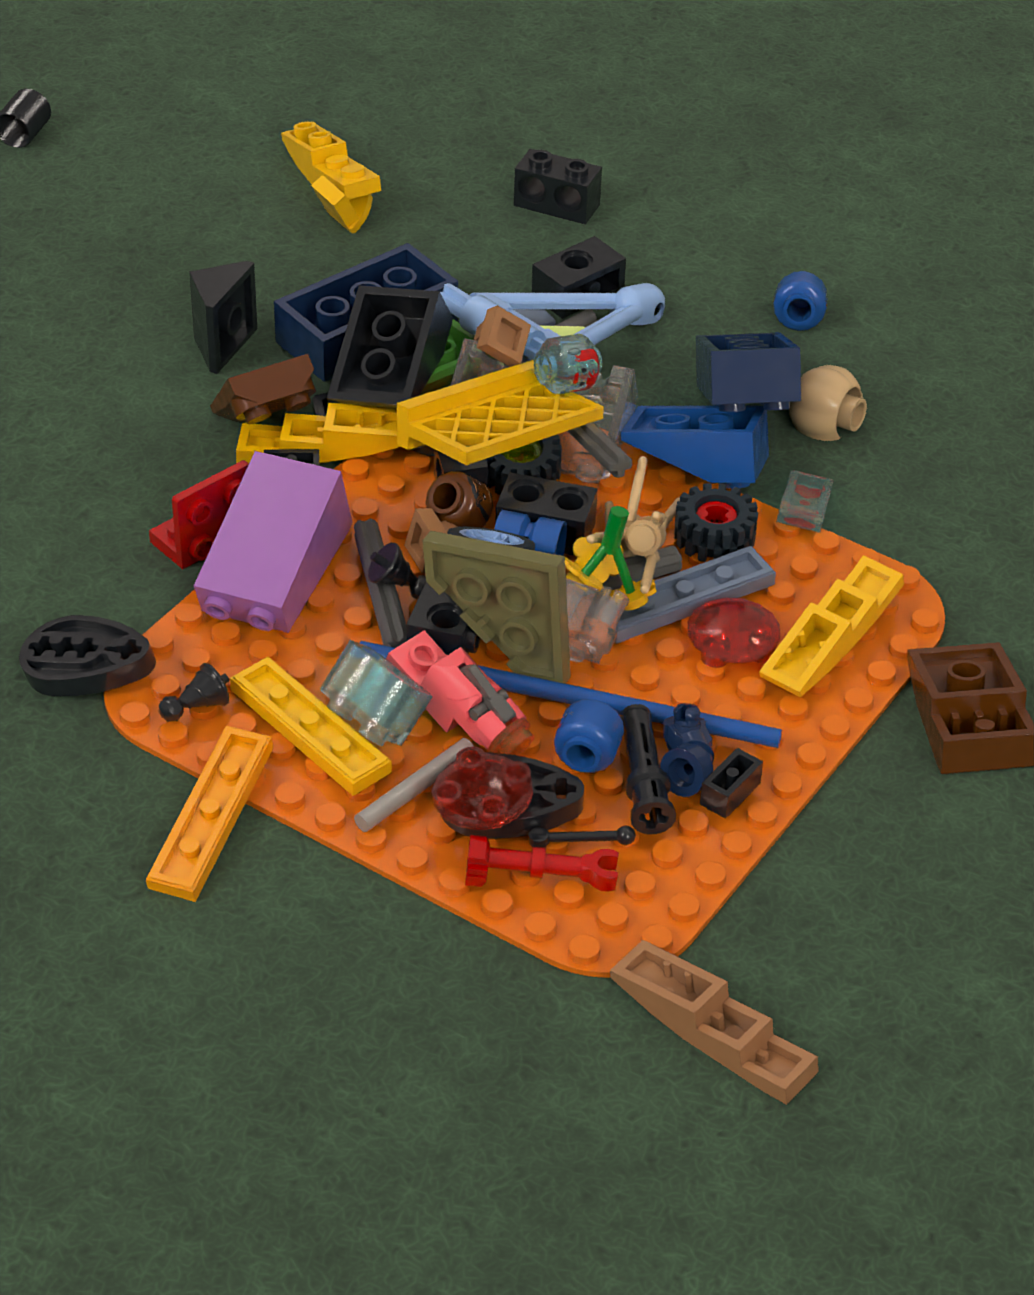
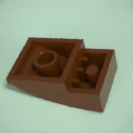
(972, 707)

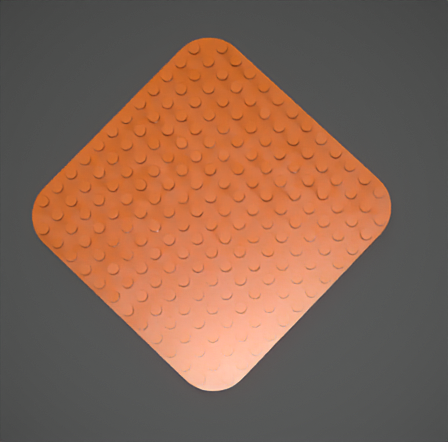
(665, 880)

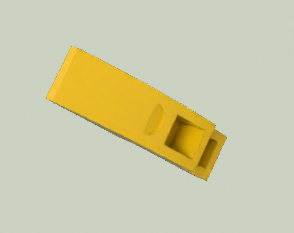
(323, 153)

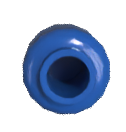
(800, 301)
(589, 736)

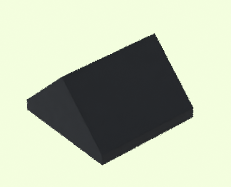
(223, 310)

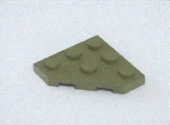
(506, 598)

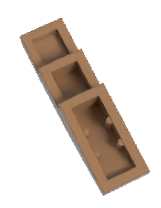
(705, 1016)

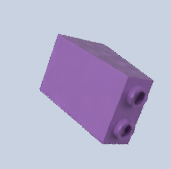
(274, 542)

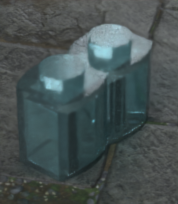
(375, 694)

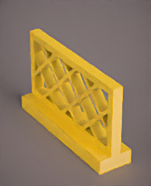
(491, 415)

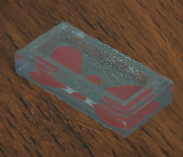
(805, 500)

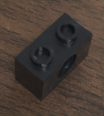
(580, 269)

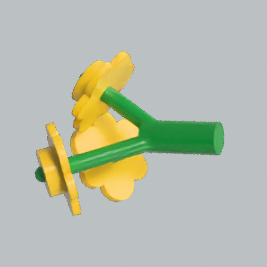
(606, 559)

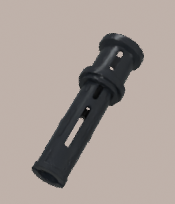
(647, 782)

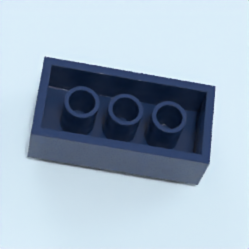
(318, 315)
(748, 370)

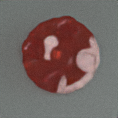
(733, 632)
(482, 790)

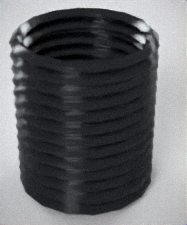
(23, 117)

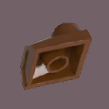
(265, 391)

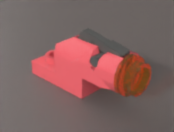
(464, 695)

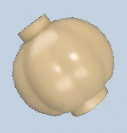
(828, 400)

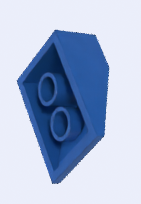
(703, 440)

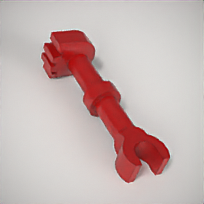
(538, 862)

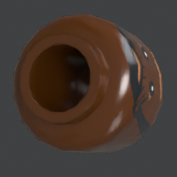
(460, 500)

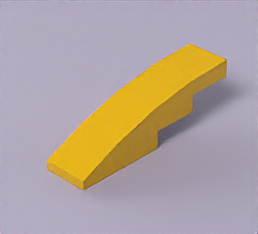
(340, 435)
(832, 627)

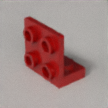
(197, 517)

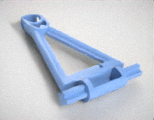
(627, 307)

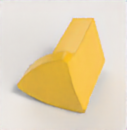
(347, 212)

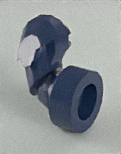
(689, 750)

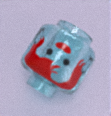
(567, 364)

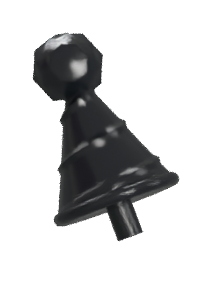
(391, 568)
(204, 690)

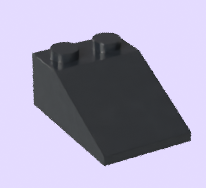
(390, 346)

